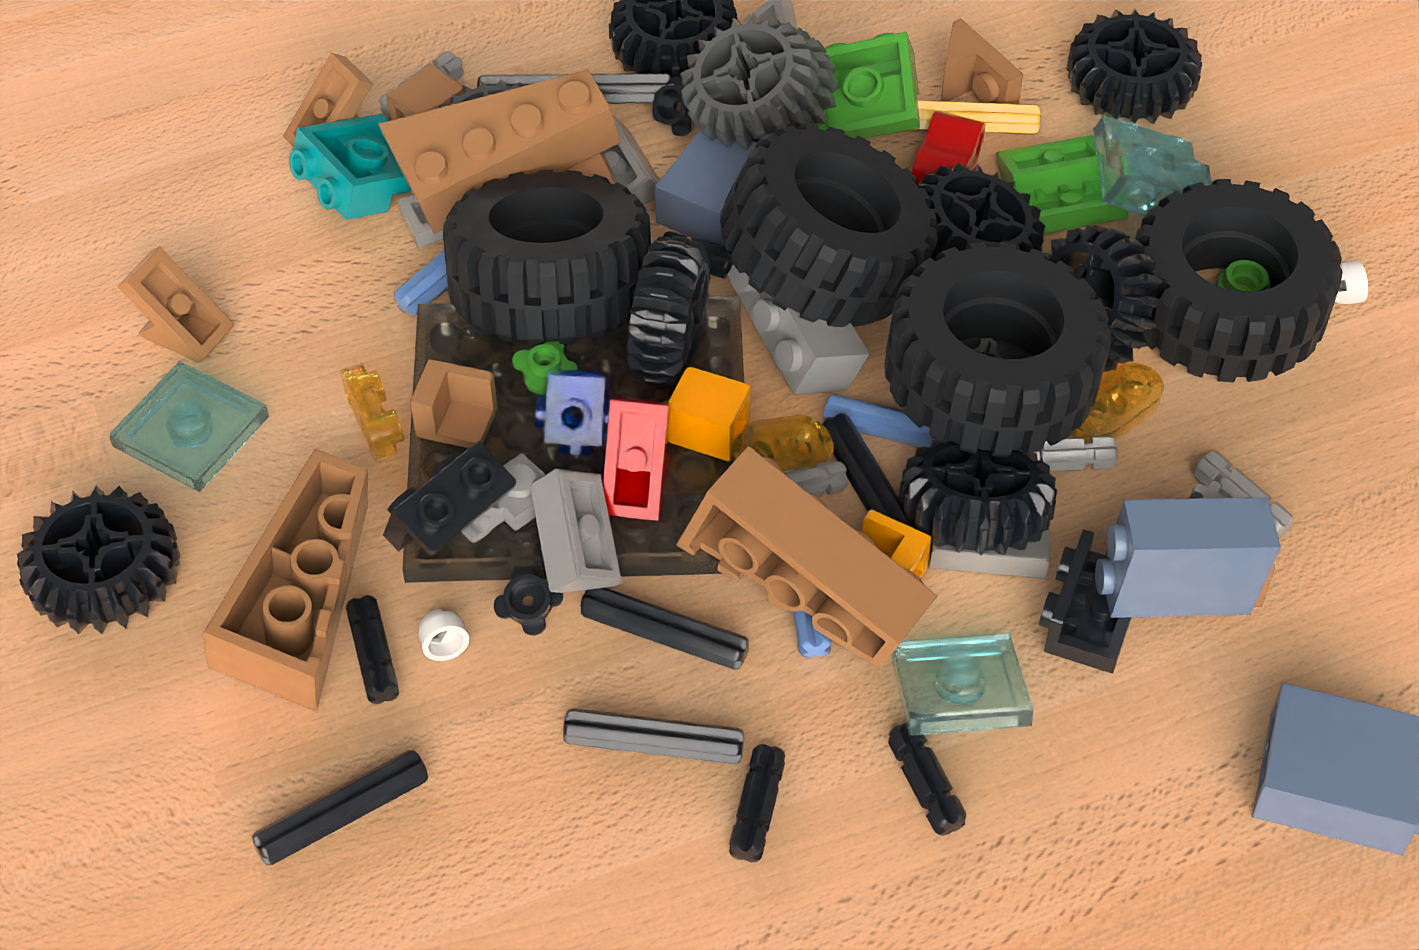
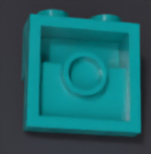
(348, 165)

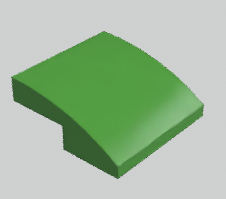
(1061, 182)

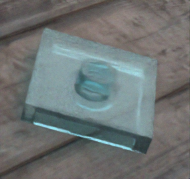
(189, 426)
(961, 684)

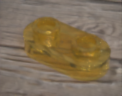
(365, 395)
(1126, 400)
(787, 440)

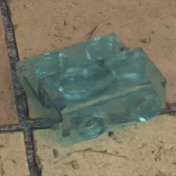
(1143, 164)

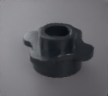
(666, 104)
(511, 605)

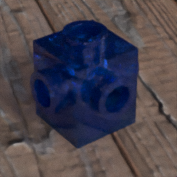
(580, 389)

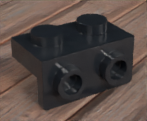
(450, 501)
(1080, 616)

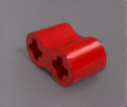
(949, 142)

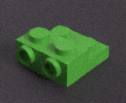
(875, 87)

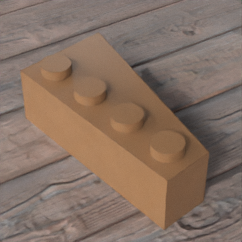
(499, 135)
(806, 558)
(291, 591)

